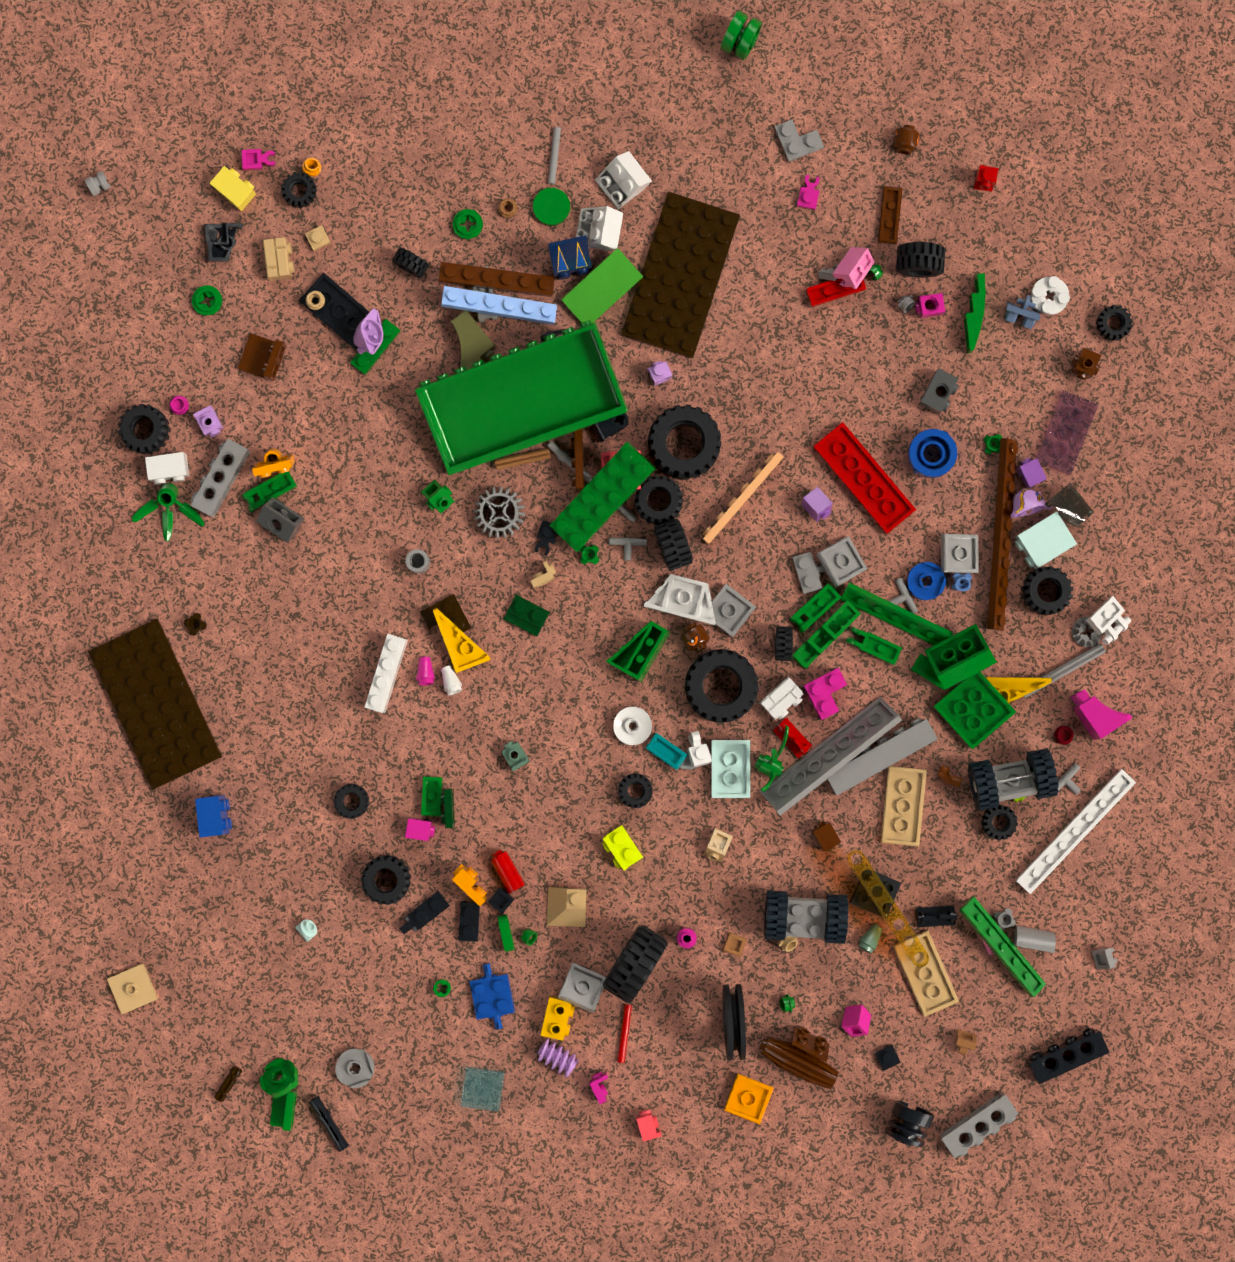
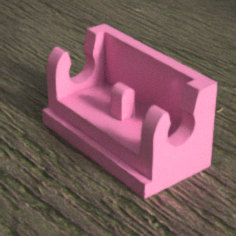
(854, 267)

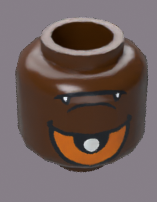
(906, 139)
(695, 637)

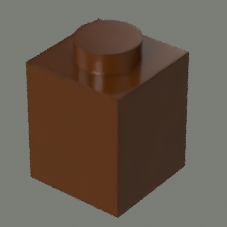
(825, 835)

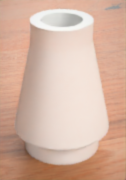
(450, 681)

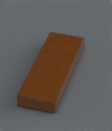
(890, 215)

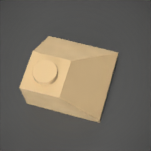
(566, 906)

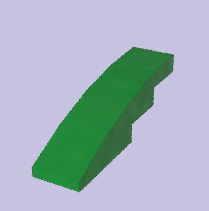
(974, 320)
(826, 634)

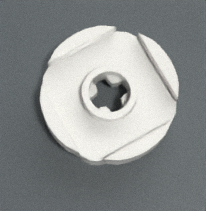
(1051, 284)

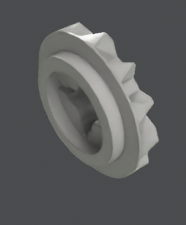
(1083, 640)

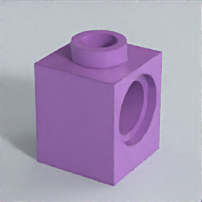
(1031, 472)

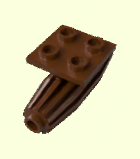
(802, 1057)

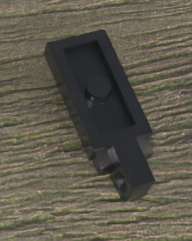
(425, 912)

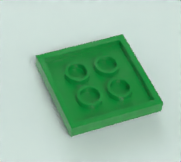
(975, 709)

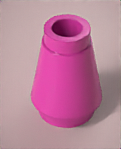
(425, 672)

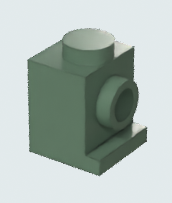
(522, 758)

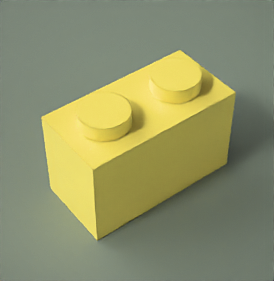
(233, 188)

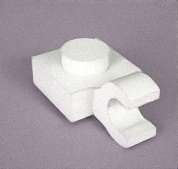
(698, 753)

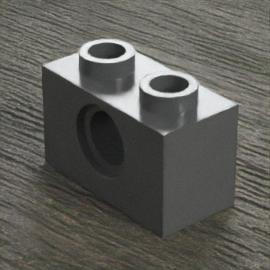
(939, 380)
(280, 520)

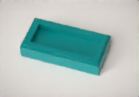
(666, 751)

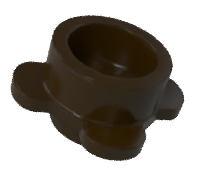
(190, 624)

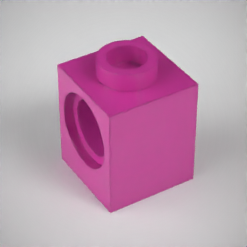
(938, 302)
(419, 829)

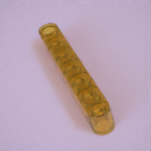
(891, 916)

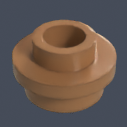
(505, 202)

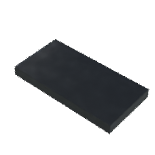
(340, 309)

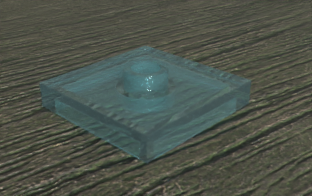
(482, 1089)

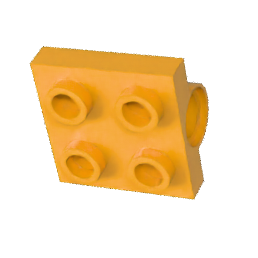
(266, 467)

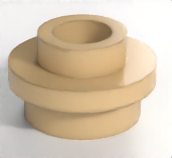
(315, 294)

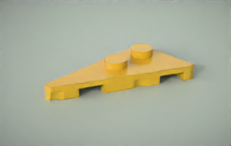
(461, 648)
(1017, 687)

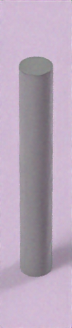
(554, 155)

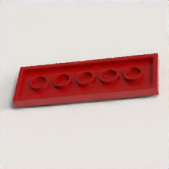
(864, 478)

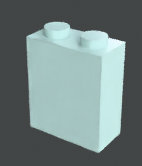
(1045, 541)

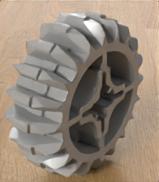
(505, 505)

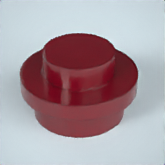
(1063, 735)

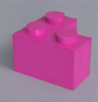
(820, 692)

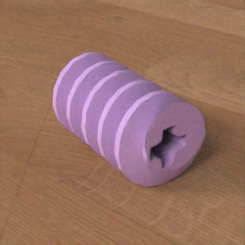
(557, 1057)

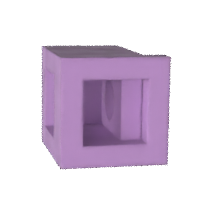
(659, 372)
(215, 426)

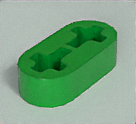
(506, 933)

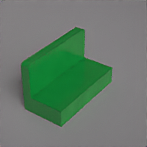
(283, 1110)

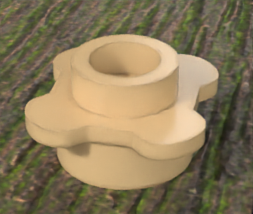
(788, 944)

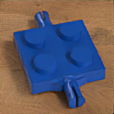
(492, 996)

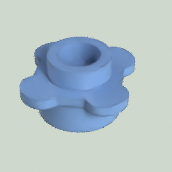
(966, 585)

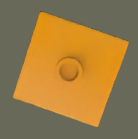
(748, 1098)

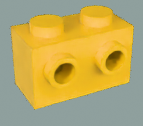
(556, 1018)

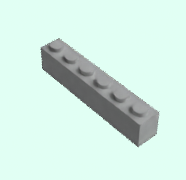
(883, 755)

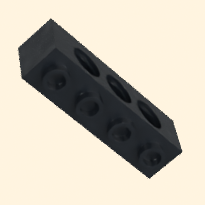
(1096, 1049)

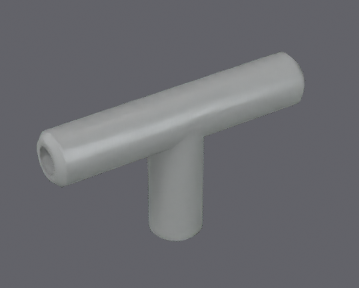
(628, 543)
(905, 596)
(1066, 779)

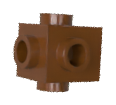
(1090, 359)

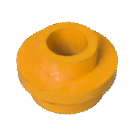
(311, 162)

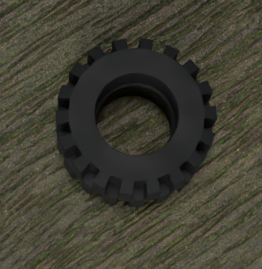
(920, 259)
(159, 434)
(665, 484)
(673, 544)
(1031, 595)
(370, 887)

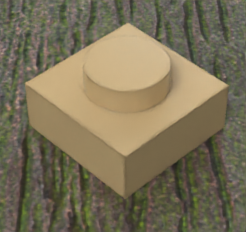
(317, 238)

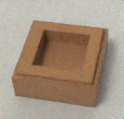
(734, 944)

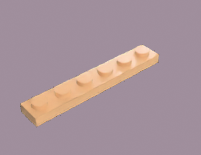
(747, 490)

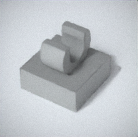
(1104, 958)

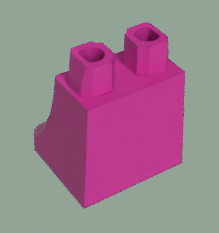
(1096, 716)

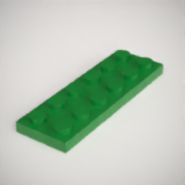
(602, 496)

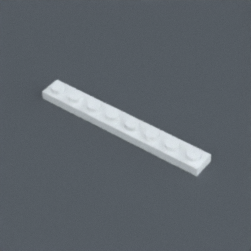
(1075, 831)

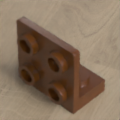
(262, 357)

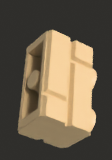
(278, 259)

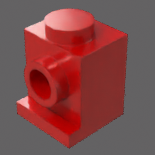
(985, 178)

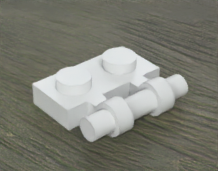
(1104, 616)

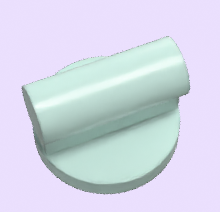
(307, 929)

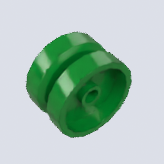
(741, 35)

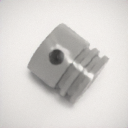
(418, 561)

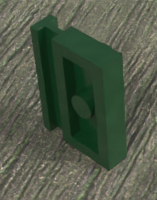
(526, 615)
(448, 816)

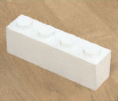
(386, 673)

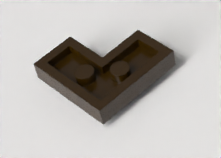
(451, 609)

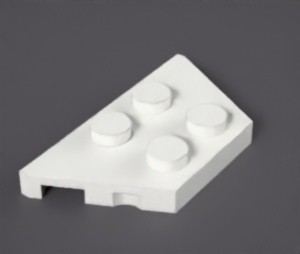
(684, 599)

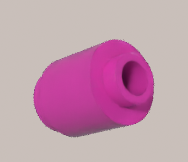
(686, 931)

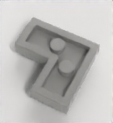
(796, 146)

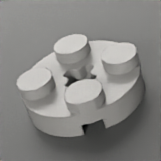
(365, 1072)

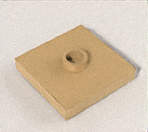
(132, 988)

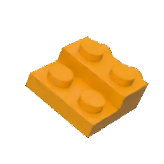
(465, 879)

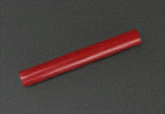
(624, 1033)

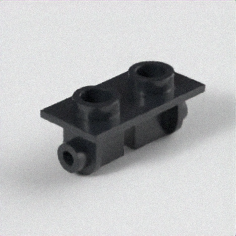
(936, 916)

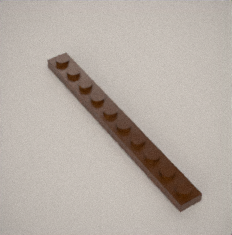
(1002, 533)

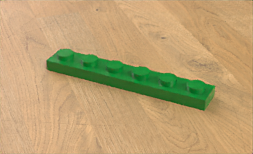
(895, 615)
(1002, 946)

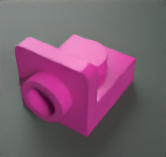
(599, 1090)

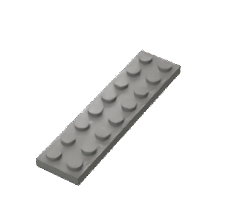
(831, 755)

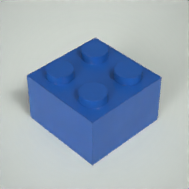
(213, 816)

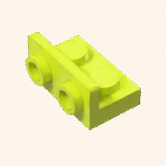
(621, 847)

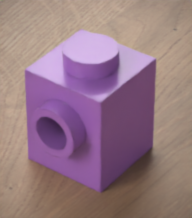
(817, 504)

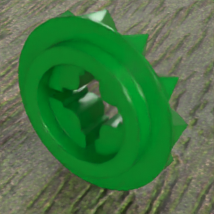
(460, 219)
(198, 298)

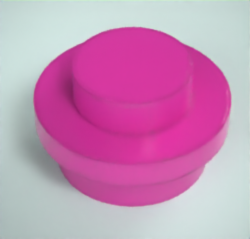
(179, 405)

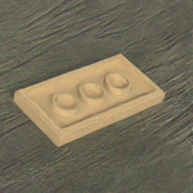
(903, 806)
(928, 983)

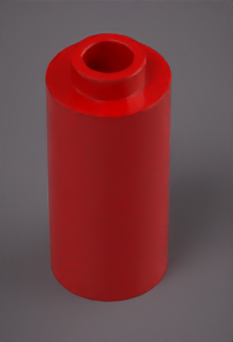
(507, 871)

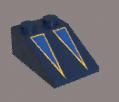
(570, 257)

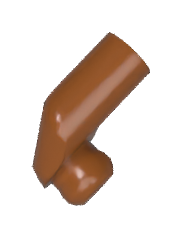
(944, 774)

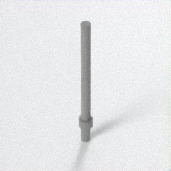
(563, 456)

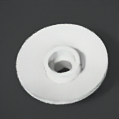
(622, 722)

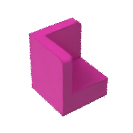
(856, 1020)

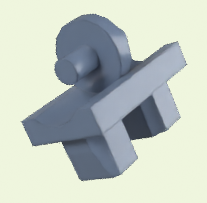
(1030, 316)

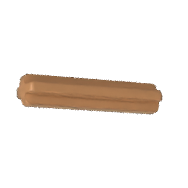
(523, 458)

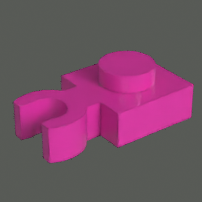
(254, 159)
(808, 196)

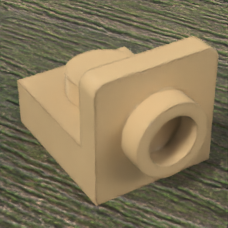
(540, 578)
(718, 845)

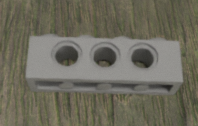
(220, 489)
(982, 1114)

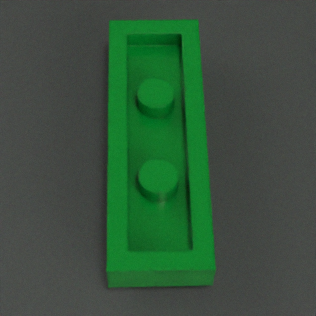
(365, 361)

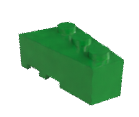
(640, 652)

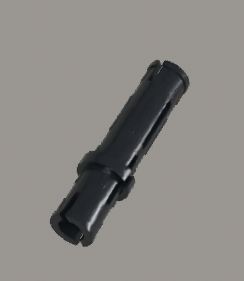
(317, 1103)

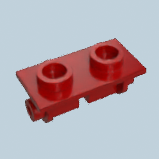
(795, 741)

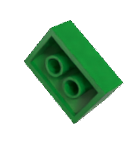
(960, 656)

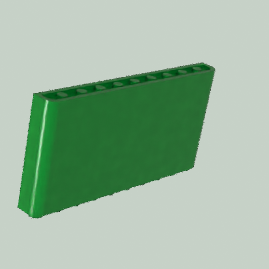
(521, 398)

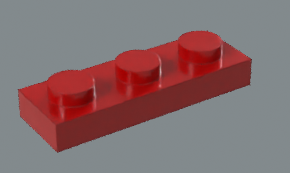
(831, 291)

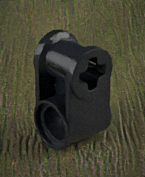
(608, 427)

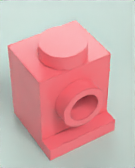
(647, 1125)

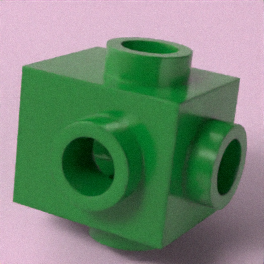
(437, 496)

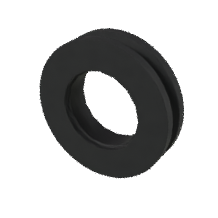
(734, 1022)

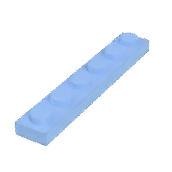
(498, 305)

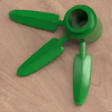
(167, 516)
(770, 765)

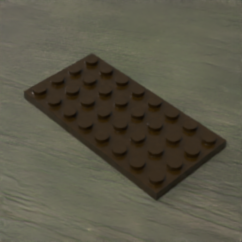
(680, 275)
(155, 704)

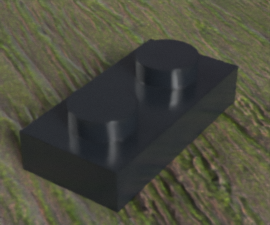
(469, 921)

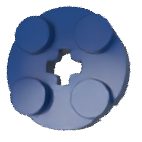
(916, 586)

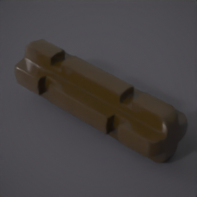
(228, 1083)

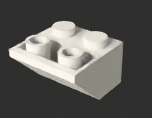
(623, 179)
(601, 227)

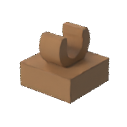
(965, 1040)

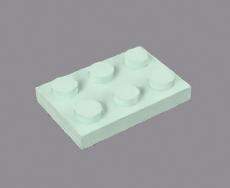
(730, 769)

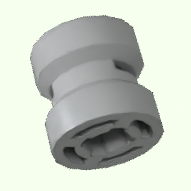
(97, 183)

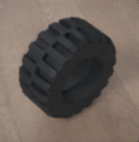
(684, 416)
(747, 686)
(635, 964)

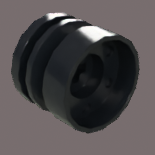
(909, 1124)

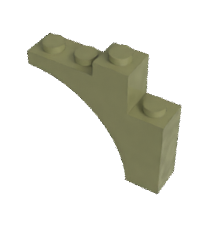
(473, 341)

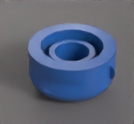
(936, 438)

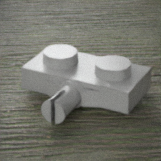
(808, 572)

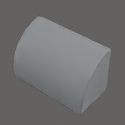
(1034, 939)

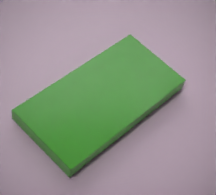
(602, 287)

